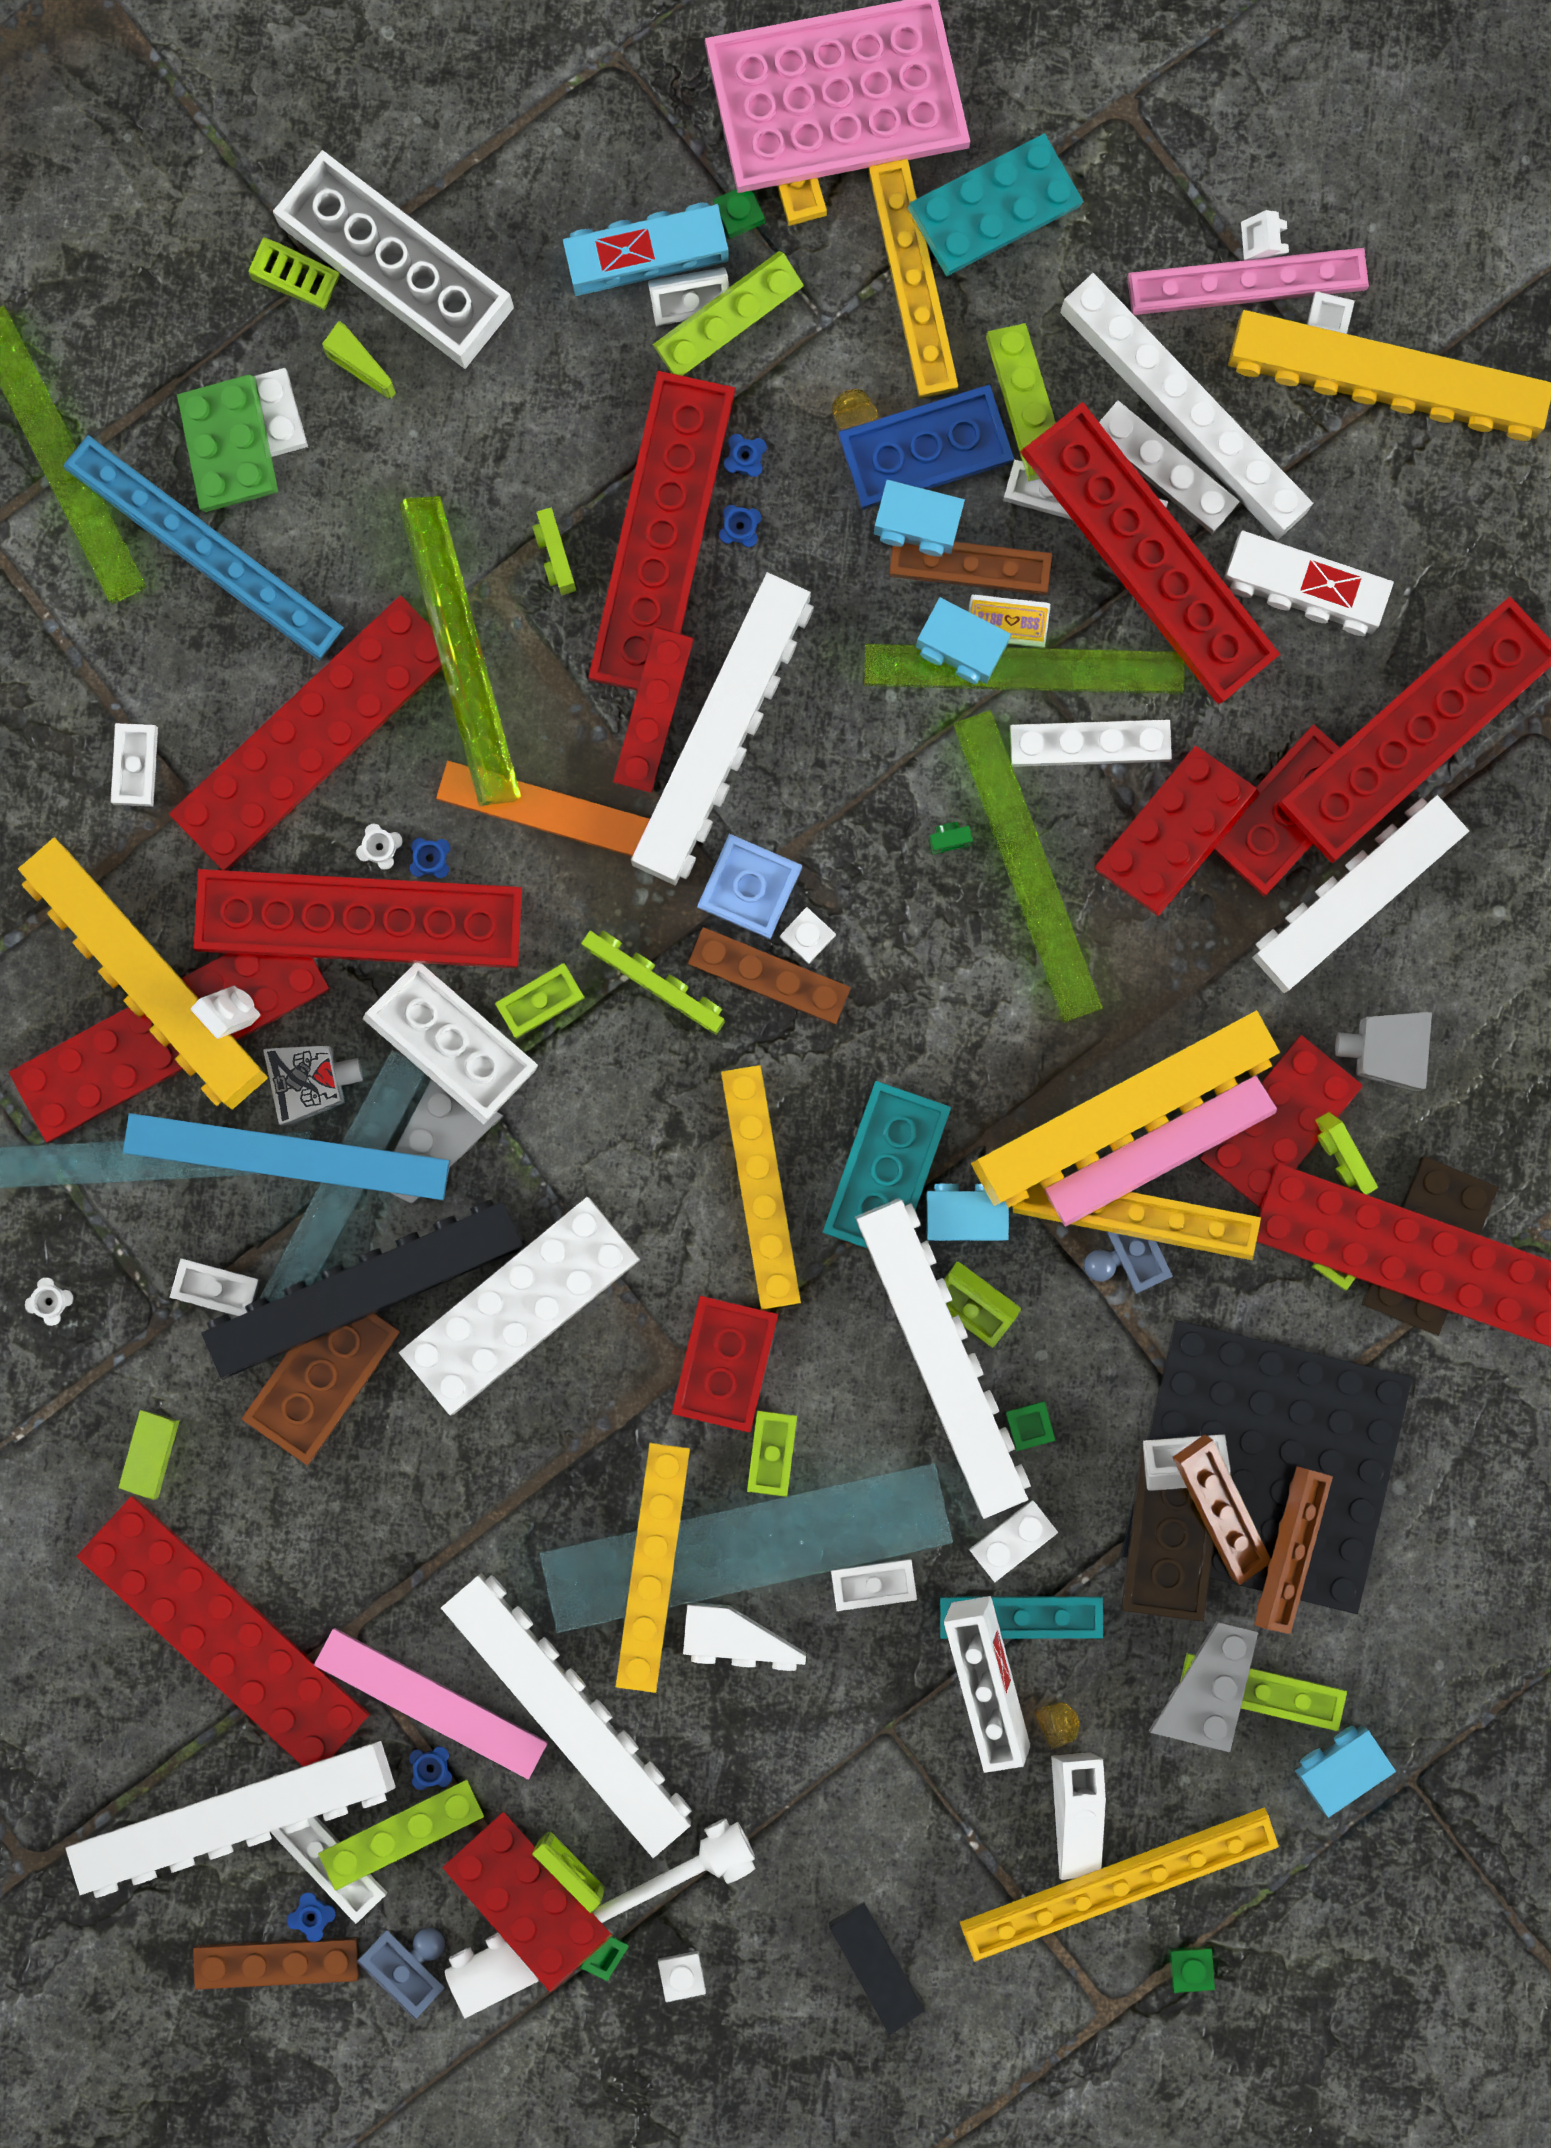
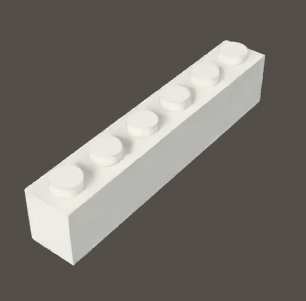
(1360, 893)

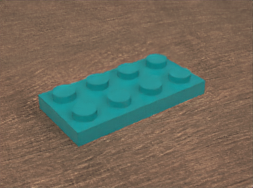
(995, 204)
(887, 1157)

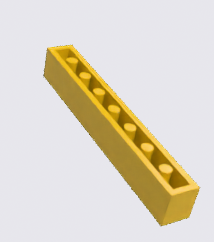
(1390, 375)
(141, 972)
(1124, 1109)

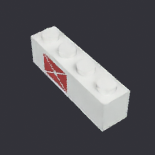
(1307, 583)
(987, 1684)

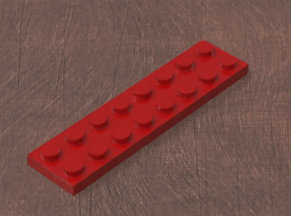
(662, 523)
(1150, 553)
(1419, 730)
(310, 735)
(357, 918)
(125, 1059)
(1407, 1253)
(222, 1634)

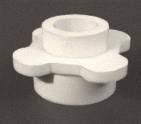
(376, 835)
(37, 1304)

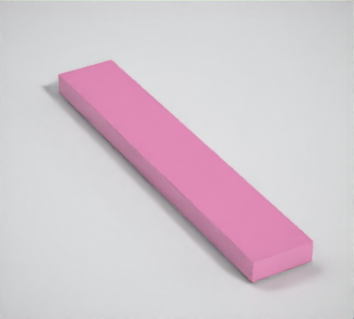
(1247, 281)
(1160, 1150)
(431, 1703)

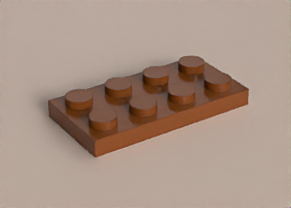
(319, 1385)

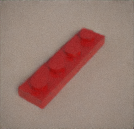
(653, 709)

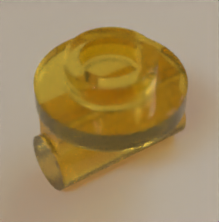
(853, 409)
(1058, 1724)

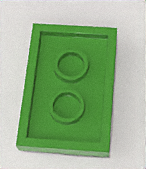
(227, 443)

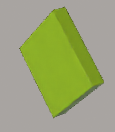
(569, 1871)

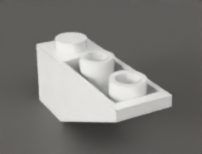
(727, 1633)
(1079, 1812)

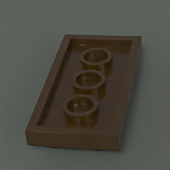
(1449, 1198)
(1166, 1554)

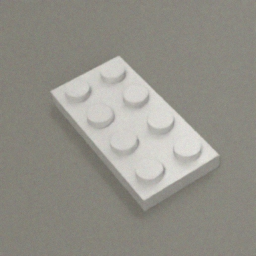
(450, 1042)

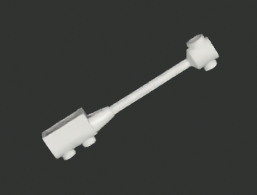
(499, 1972)

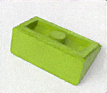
(979, 1305)
(148, 1454)

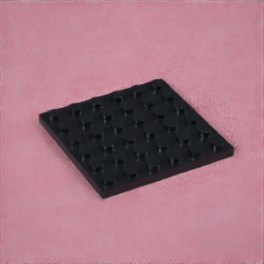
(1285, 1413)

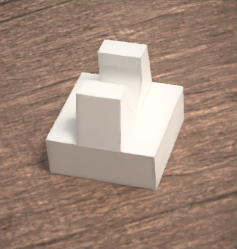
(1262, 236)

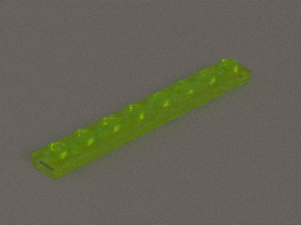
(52, 448)
(459, 650)
(1034, 670)
(1027, 866)

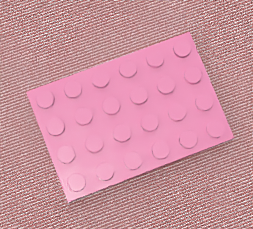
(836, 93)

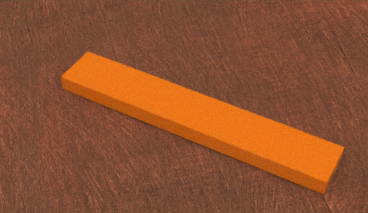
(550, 812)

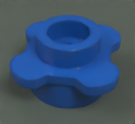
(749, 466)
(735, 515)
(421, 850)
(424, 1778)
(322, 1912)

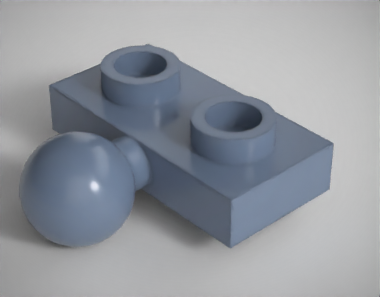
(1138, 1256)
(402, 1972)

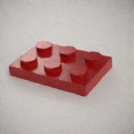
(725, 1364)

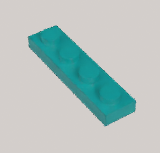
(1040, 1616)

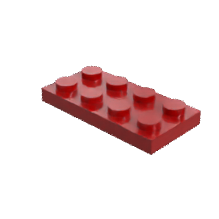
(1177, 830)
(1264, 838)
(1303, 1089)
(526, 1902)

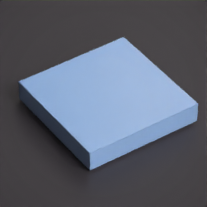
(749, 886)

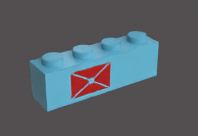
(646, 248)

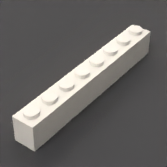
(1185, 406)
(722, 728)
(941, 1357)
(567, 1714)
(231, 1818)

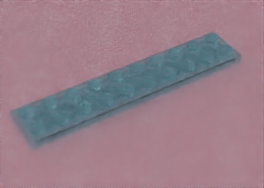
(757, 1545)

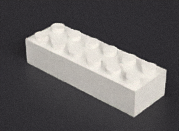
(393, 259)
(519, 1306)

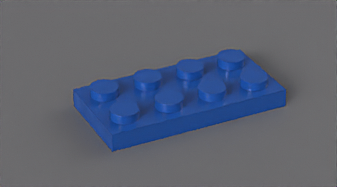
(927, 445)

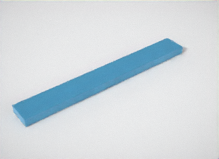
(203, 547)
(286, 1156)

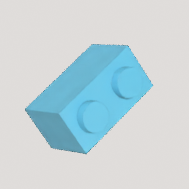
(918, 518)
(962, 642)
(964, 1215)
(1344, 1769)

